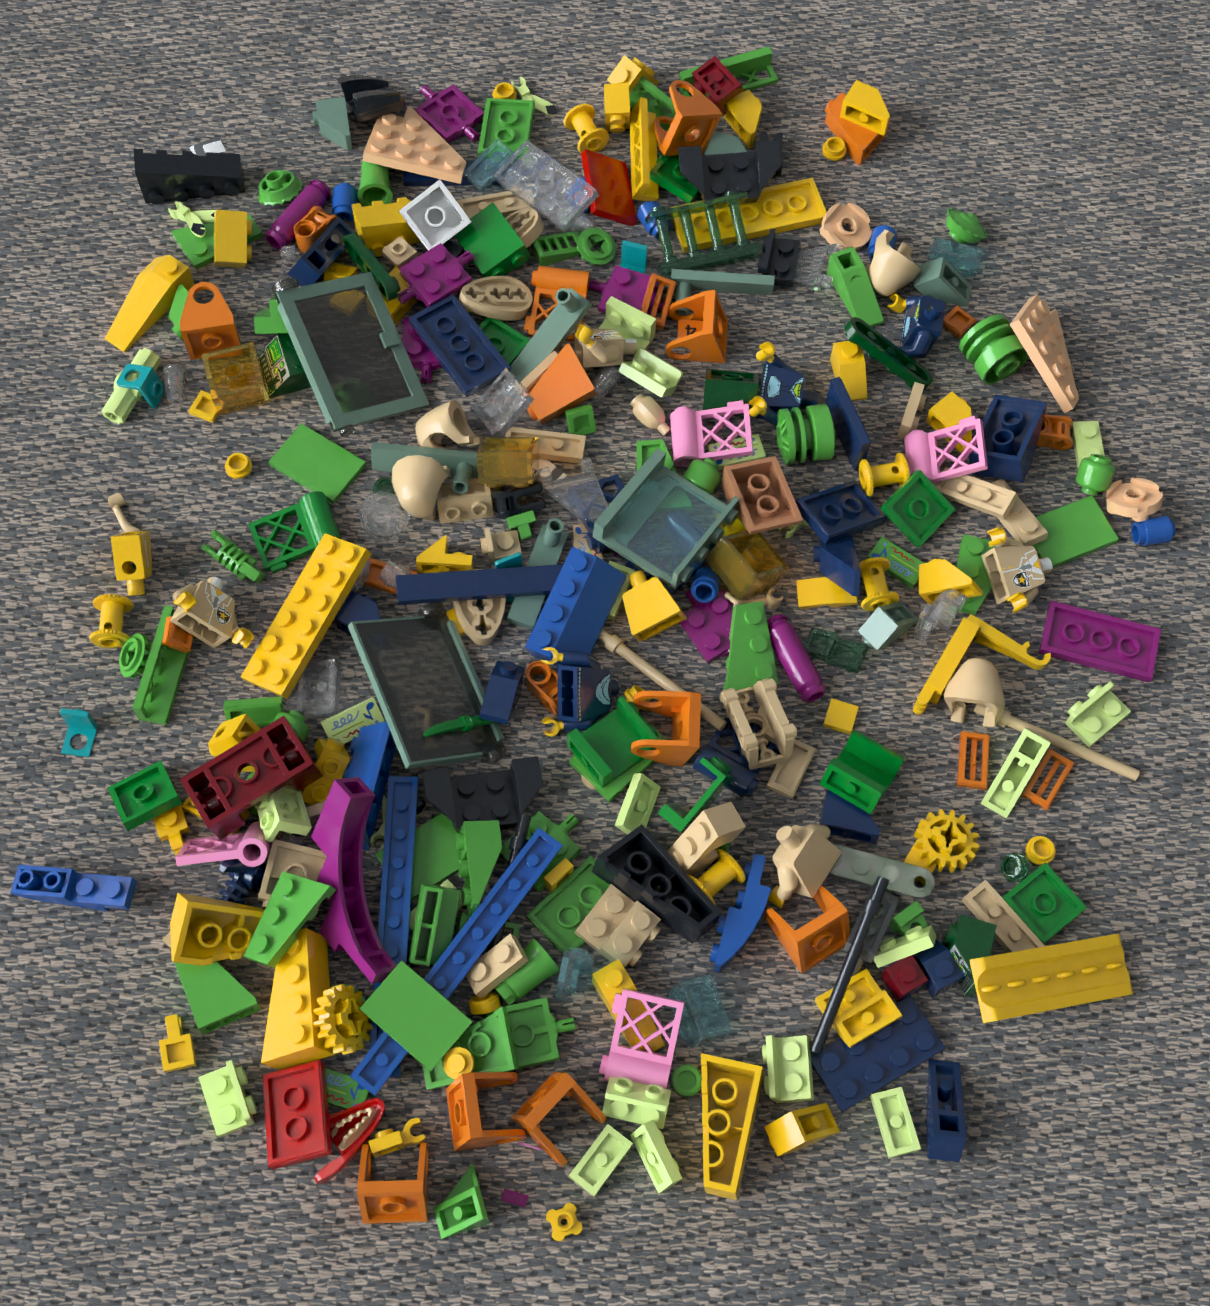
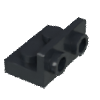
(779, 259)

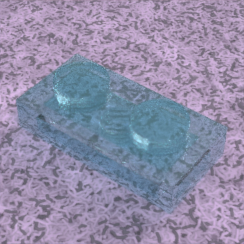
(481, 171)

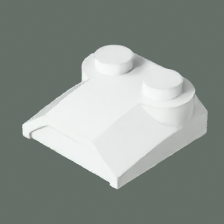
(435, 215)

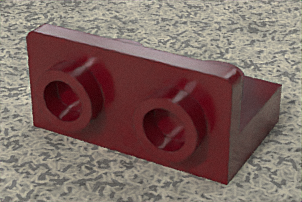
(716, 83)

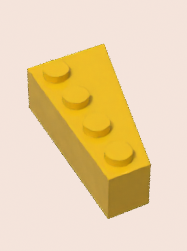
(382, 224)
(297, 984)
(728, 1117)

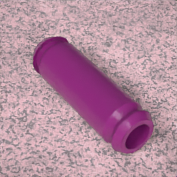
(282, 230)
(795, 659)

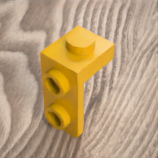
(630, 72)
(332, 763)

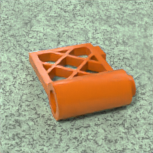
(548, 282)

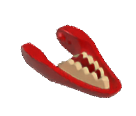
(349, 1132)

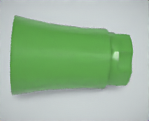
(374, 184)
(529, 975)

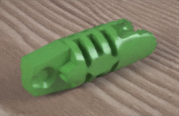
(234, 558)

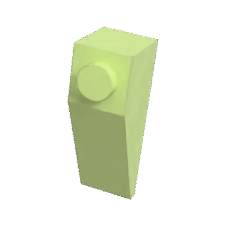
(1015, 772)

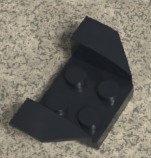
(369, 97)
(729, 172)
(484, 795)

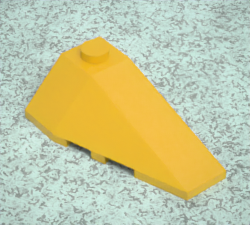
(148, 300)

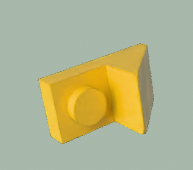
(436, 559)

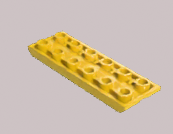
(1050, 977)

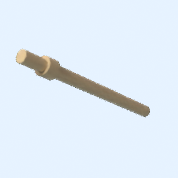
(616, 645)
(1064, 744)

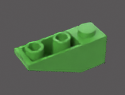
(854, 286)
(480, 849)

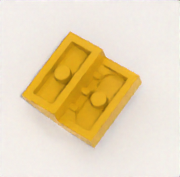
(862, 1010)

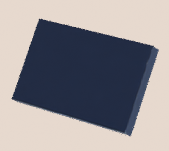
(847, 423)
(840, 512)

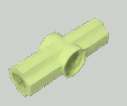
(124, 399)

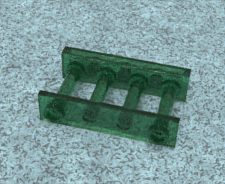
(695, 259)

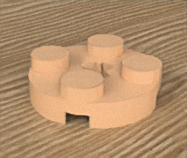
(842, 215)
(1134, 499)

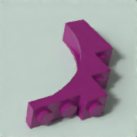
(341, 837)

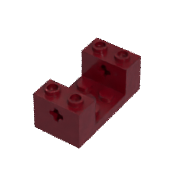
(277, 759)

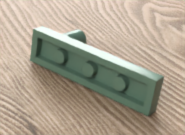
(721, 282)
(552, 332)
(461, 463)
(545, 552)

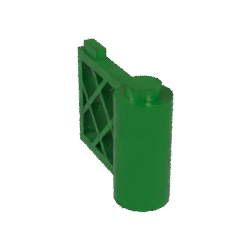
(314, 518)

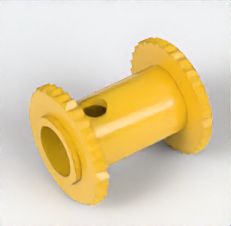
(581, 119)
(883, 474)
(875, 584)
(111, 620)
(719, 875)

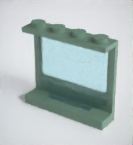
(663, 522)

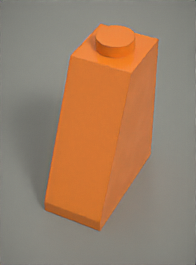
(858, 140)
(560, 387)

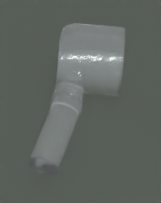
(288, 253)

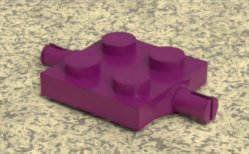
(450, 113)
(434, 275)
(625, 286)
(418, 352)
(709, 626)

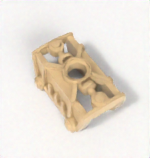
(769, 717)

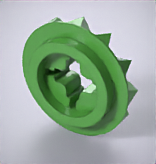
(594, 237)
(134, 655)

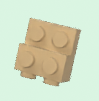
(291, 859)
(618, 927)

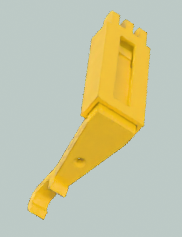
(958, 646)

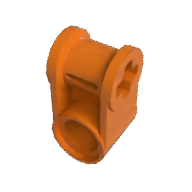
(312, 227)
(1056, 430)
(546, 689)

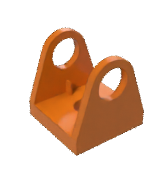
(693, 114)
(207, 325)
(711, 342)
(685, 714)
(816, 938)
(543, 1100)
(465, 1113)
(393, 1200)

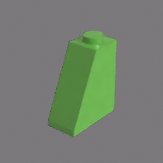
(215, 996)

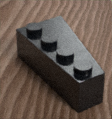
(187, 176)
(651, 876)

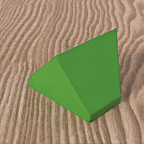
(462, 1207)

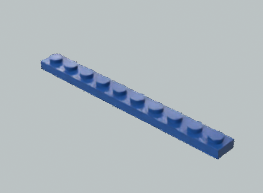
(397, 876)
(466, 948)

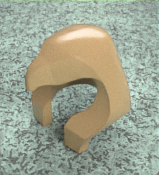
(891, 268)
(442, 421)
(417, 484)
(976, 683)

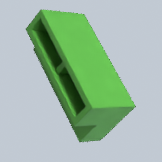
(269, 319)
(433, 923)

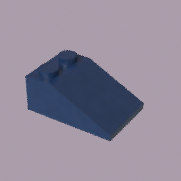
(1010, 437)

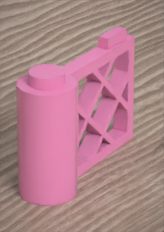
(689, 439)
(922, 450)
(247, 847)
(634, 1063)

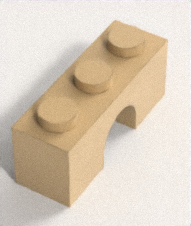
(711, 829)

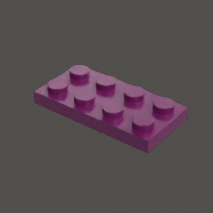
(1100, 641)

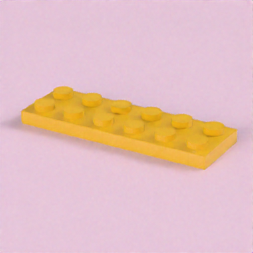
(777, 208)
(306, 615)

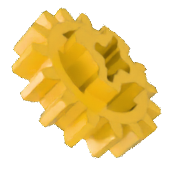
(934, 844)
(342, 1020)

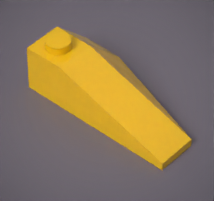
(210, 929)

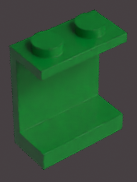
(493, 243)
(607, 744)
(862, 772)
(682, 820)

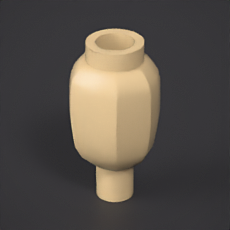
(650, 413)

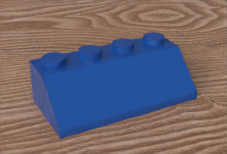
(576, 606)
(372, 762)

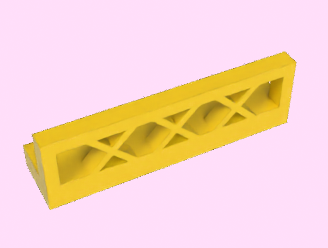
(643, 152)

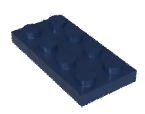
(459, 345)
(877, 1060)

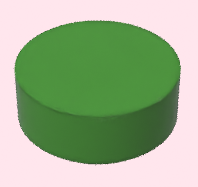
(686, 1080)

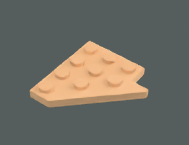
(413, 147)
(1045, 344)

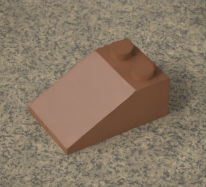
(762, 494)

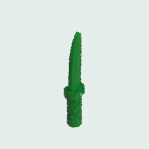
(464, 722)

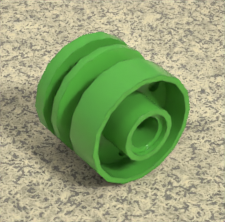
(993, 349)
(812, 434)

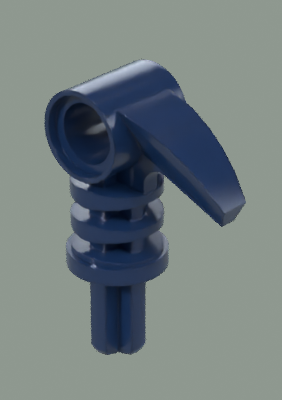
(242, 879)

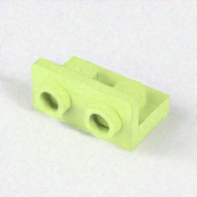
(629, 322)
(652, 373)
(1096, 715)
(283, 812)
(788, 1069)
(227, 1099)
(636, 1101)

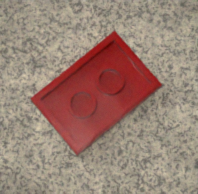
(613, 186)
(296, 1114)

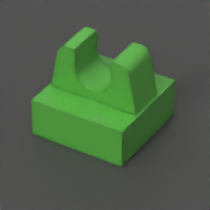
(580, 420)
(521, 523)
(910, 916)

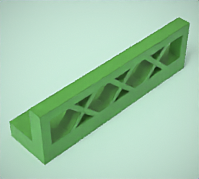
(742, 66)
(659, 106)
(160, 678)

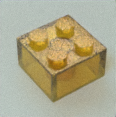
(235, 378)
(508, 461)
(746, 564)

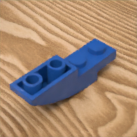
(72, 888)
(741, 923)

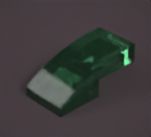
(838, 652)

